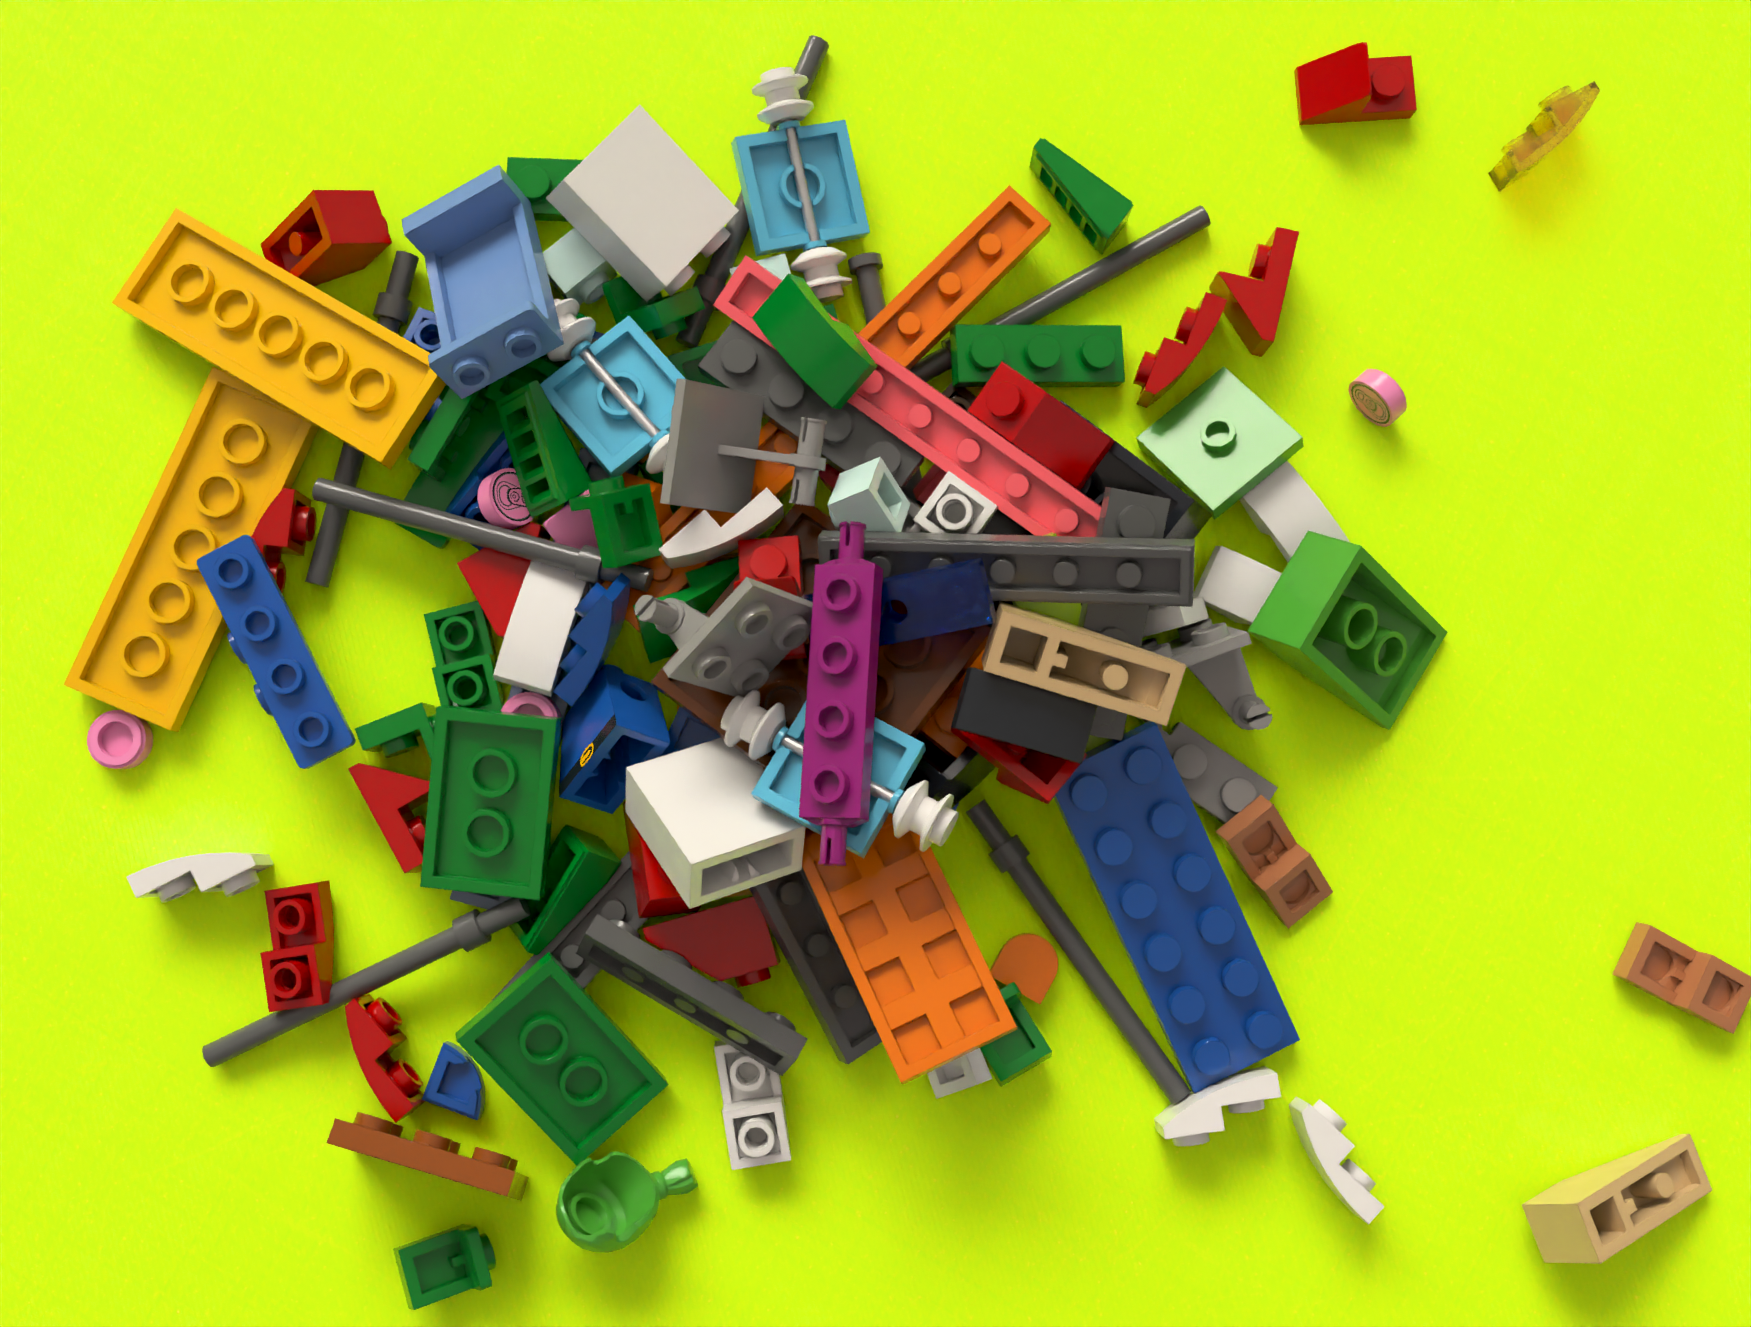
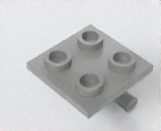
(716, 450)
(737, 642)
(1217, 662)

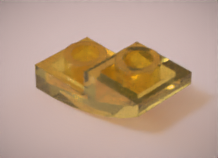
(1557, 119)

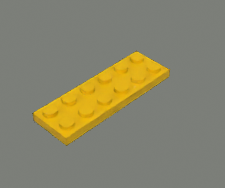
(282, 337)
(158, 613)

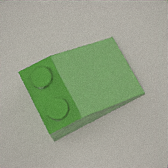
(1348, 627)

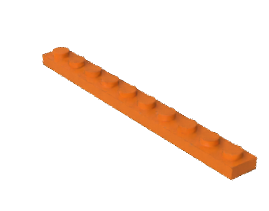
(902, 331)

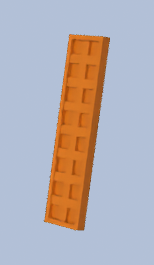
(909, 952)

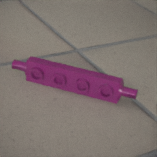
(841, 694)

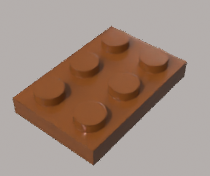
(429, 1154)

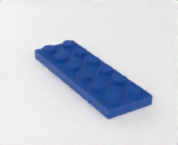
(1173, 908)

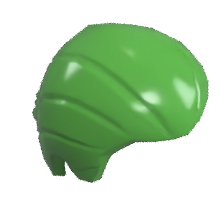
(615, 1199)

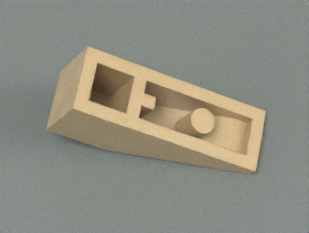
(1081, 664)
(1616, 1202)

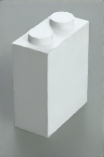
(644, 206)
(708, 825)

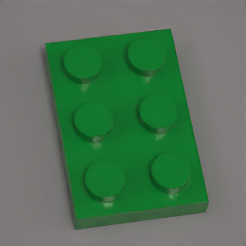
(490, 802)
(561, 1058)

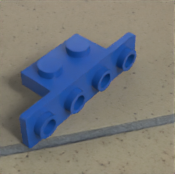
(276, 652)

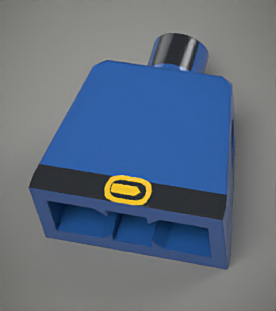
(605, 731)

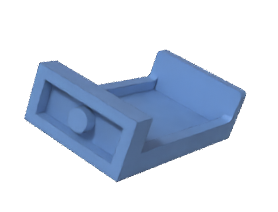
(485, 281)

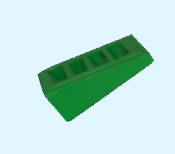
(1088, 200)
(544, 457)
(575, 873)

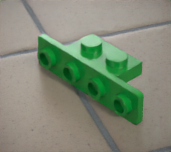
(449, 450)

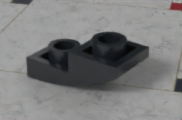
(1023, 715)

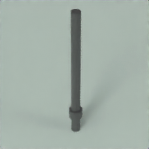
(714, 279)
(1079, 283)
(392, 311)
(584, 561)
(1010, 855)
(467, 932)

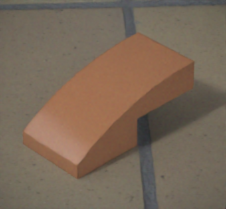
(1274, 861)
(1684, 977)

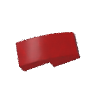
(1172, 359)
(285, 530)
(302, 939)
(374, 1036)

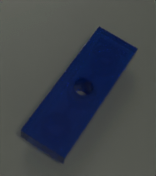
(936, 602)

